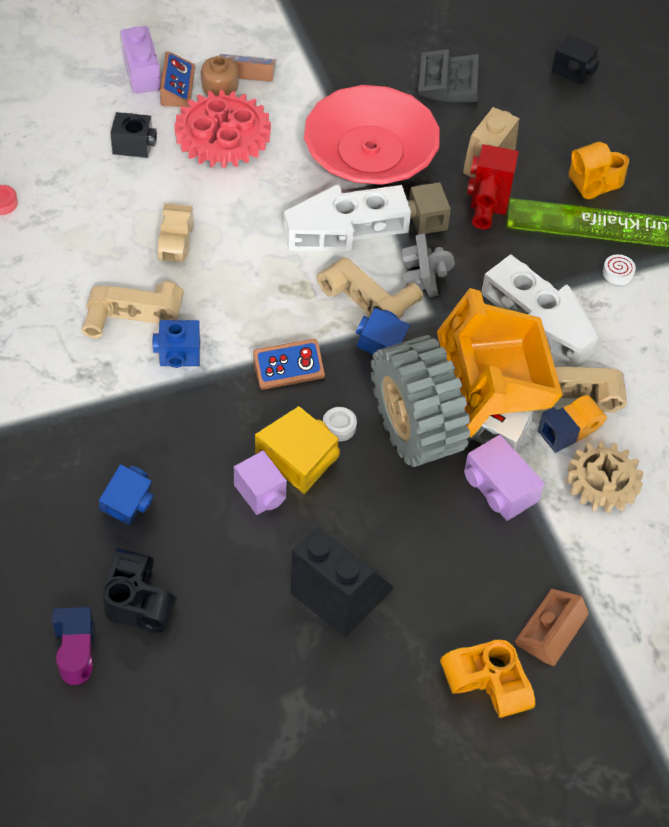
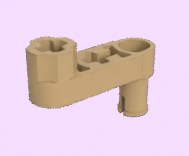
(364, 291)
(131, 305)
(601, 384)

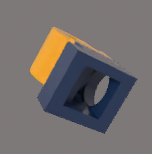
(571, 423)

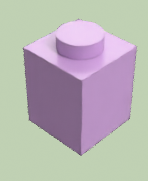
(260, 483)

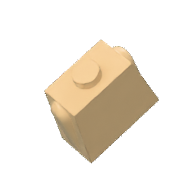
(497, 130)

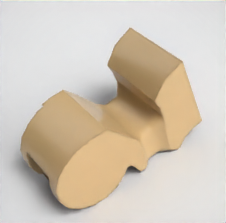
(174, 235)

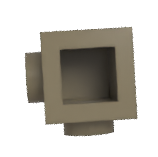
(429, 208)

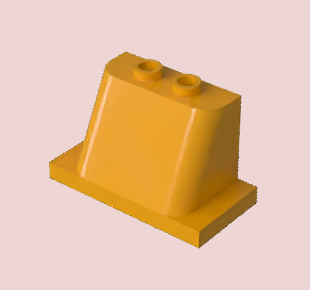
(498, 359)

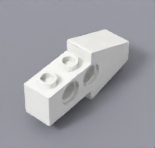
(337, 218)
(566, 326)

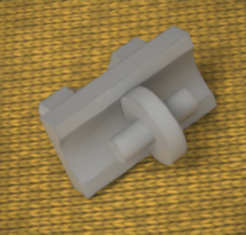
(429, 263)

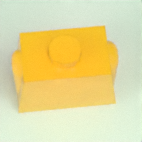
(299, 447)

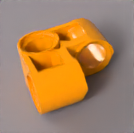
(597, 169)
(472, 670)

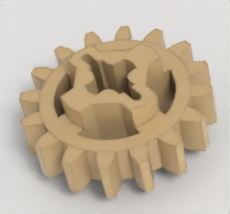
(600, 473)

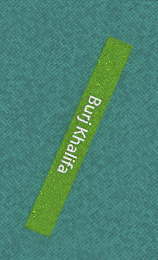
(588, 222)

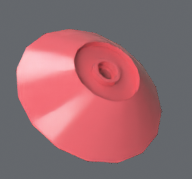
(372, 134)

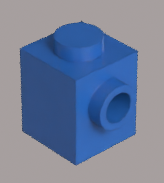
(380, 331)
(178, 343)
(127, 494)

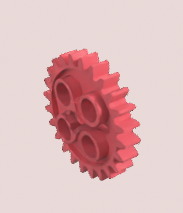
(222, 128)

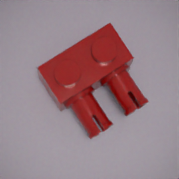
(492, 183)

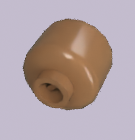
(219, 74)

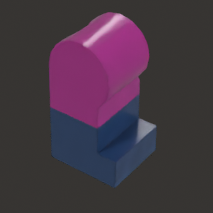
(77, 634)

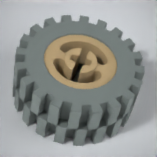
(420, 400)

